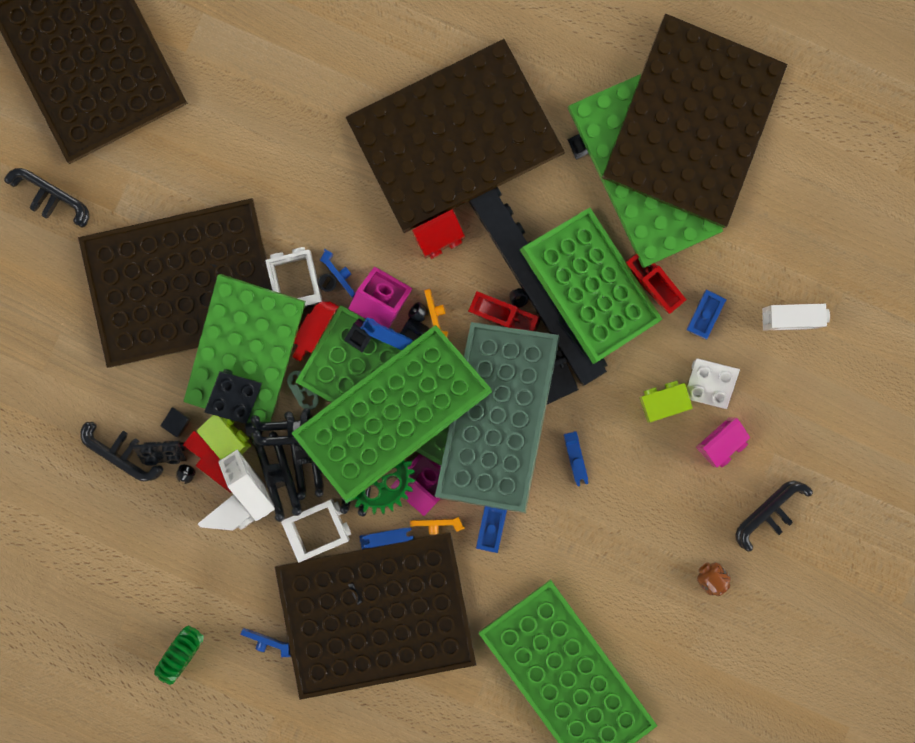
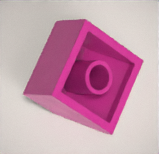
(380, 297)
(724, 442)
(425, 484)

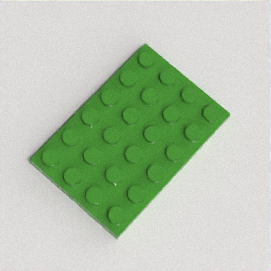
(591, 285)
(249, 334)

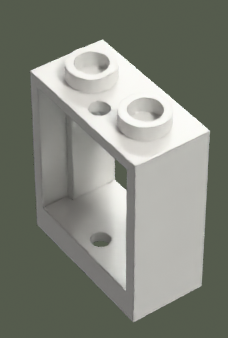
(297, 254)
(795, 317)
(246, 485)
(295, 539)

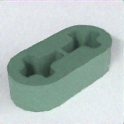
(298, 392)

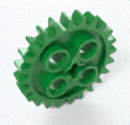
(386, 496)

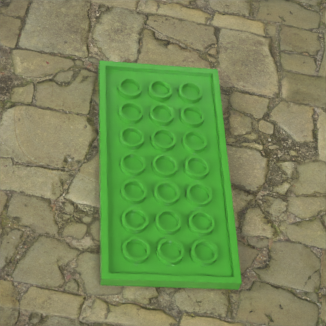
(650, 225)
(339, 366)
(391, 413)
(565, 672)

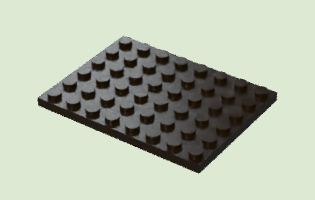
(89, 69)
(694, 121)
(454, 135)
(157, 279)
(402, 630)

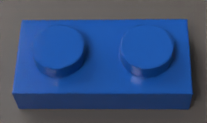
(706, 314)
(491, 529)

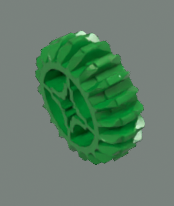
(178, 655)

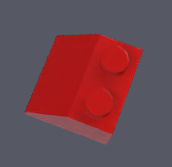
(439, 234)

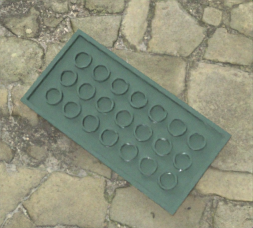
(497, 441)

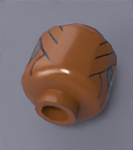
(714, 579)

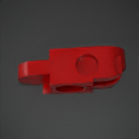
(313, 328)

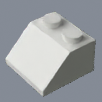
(228, 516)

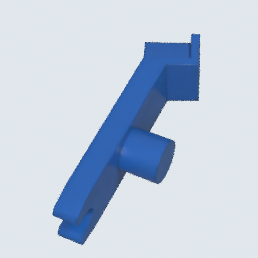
(341, 275)
(385, 334)
(576, 457)
(385, 538)
(264, 640)

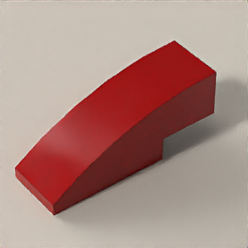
(656, 284)
(503, 313)
(208, 459)

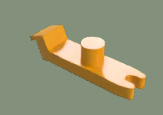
(435, 311)
(435, 523)

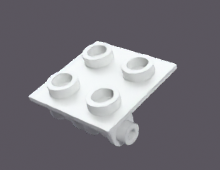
(711, 383)

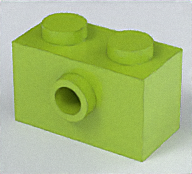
(665, 402)
(223, 436)

